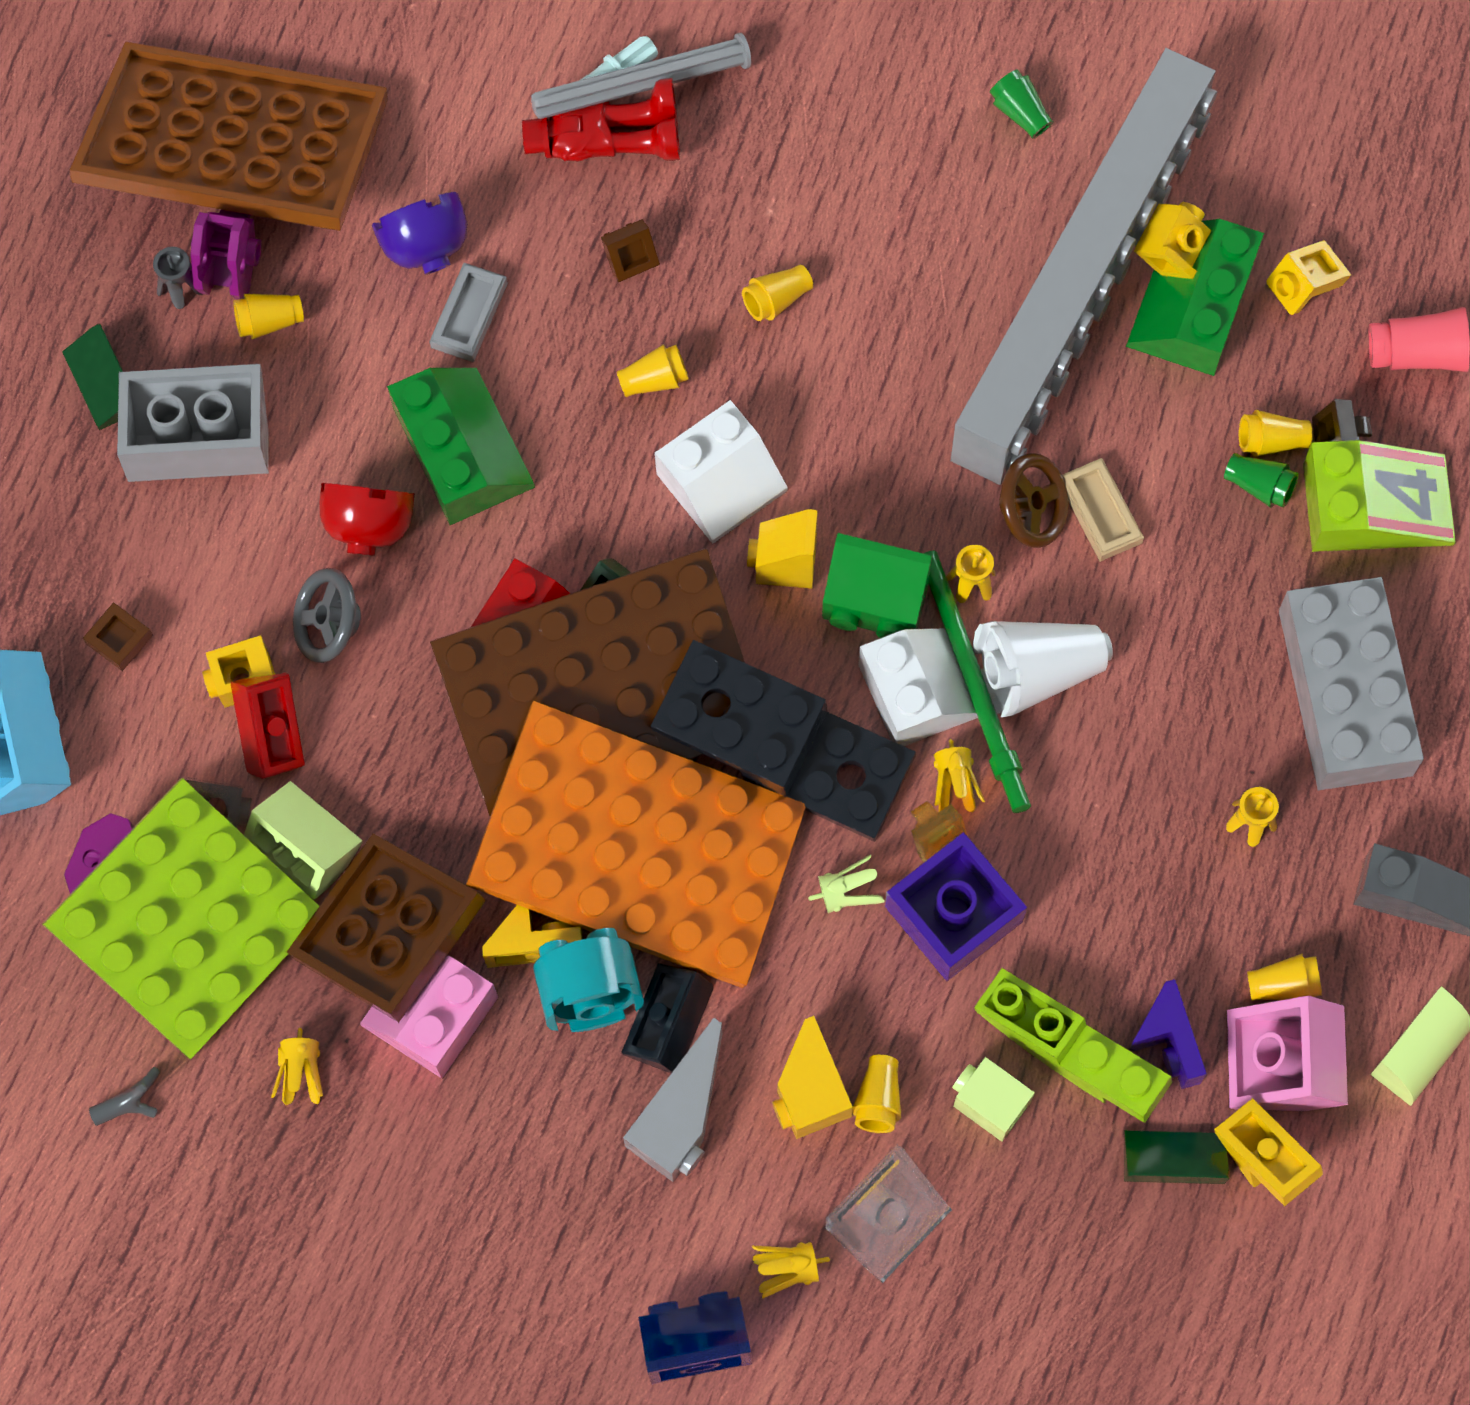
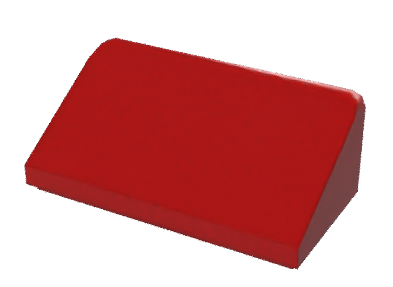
(267, 724)

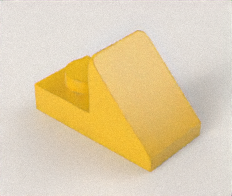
(518, 944)
(1267, 1152)

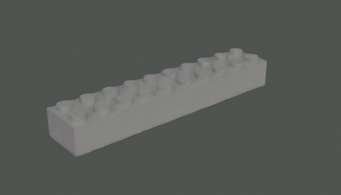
(1084, 267)

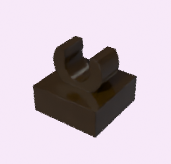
(1338, 423)

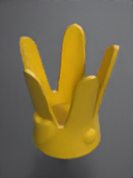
(974, 568)
(955, 765)
(1257, 810)
(292, 1057)
(794, 1265)

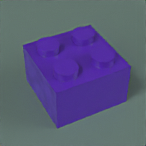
(955, 906)

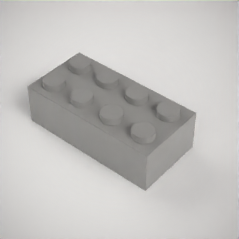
(1350, 683)

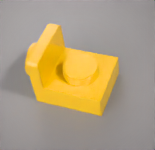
(1306, 275)

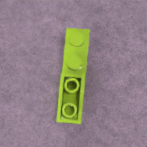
(1072, 1047)

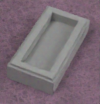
(468, 312)

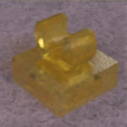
(935, 829)

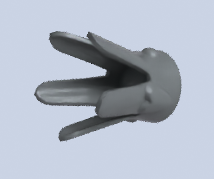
(173, 269)

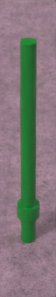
(1004, 761)

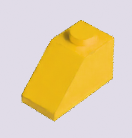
(785, 550)
(810, 1086)

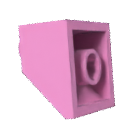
(439, 1018)
(1288, 1055)

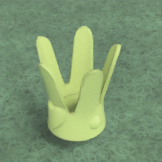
(835, 885)

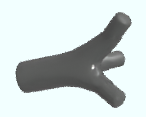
(126, 1102)

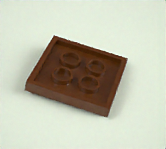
(386, 927)

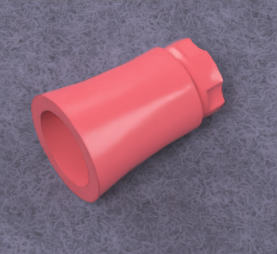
(1422, 342)

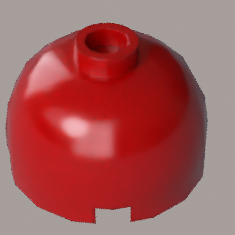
(365, 516)

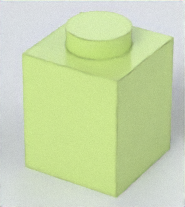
(991, 1097)

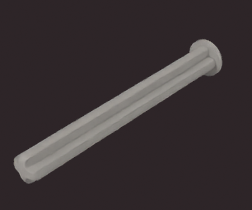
(641, 77)

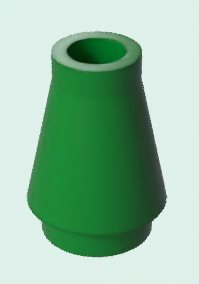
(1021, 103)
(1264, 479)

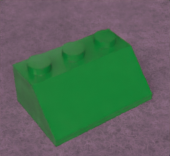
(1193, 317)
(459, 440)

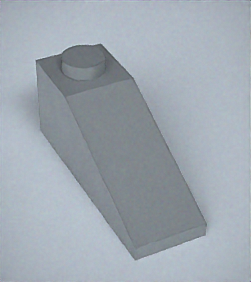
(676, 1118)

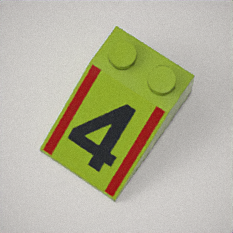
(1376, 497)

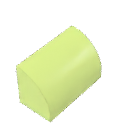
(302, 839)
(1424, 1047)

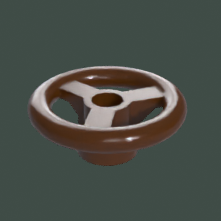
(1024, 503)

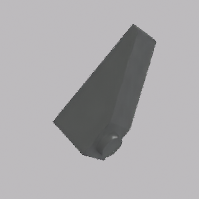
(1414, 889)

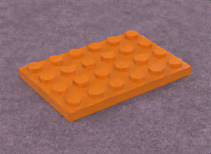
(637, 844)

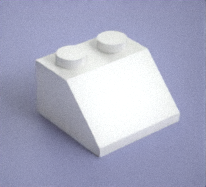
(720, 471)
(916, 684)

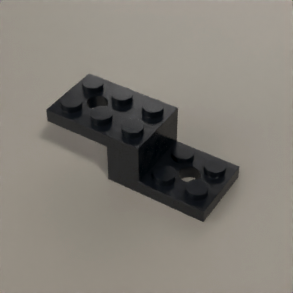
(783, 739)

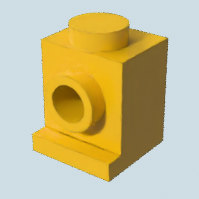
(1173, 239)
(227, 662)

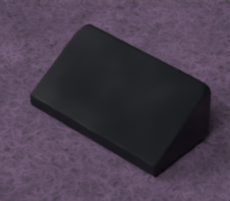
(668, 1017)

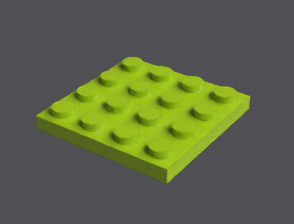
(183, 918)

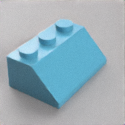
(30, 739)

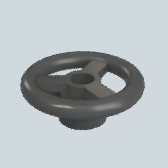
(335, 615)

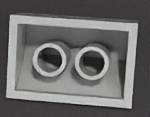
(192, 423)

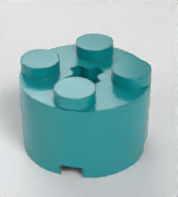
(587, 981)

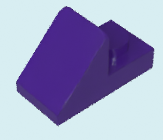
(1169, 1024)

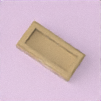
(1101, 510)

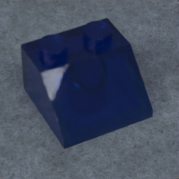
(694, 1338)

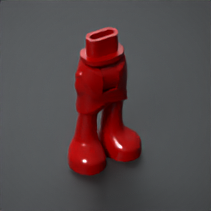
(588, 134)

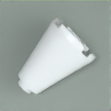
(1037, 660)

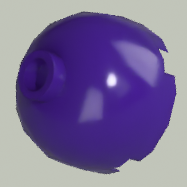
(423, 233)

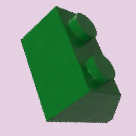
(875, 586)

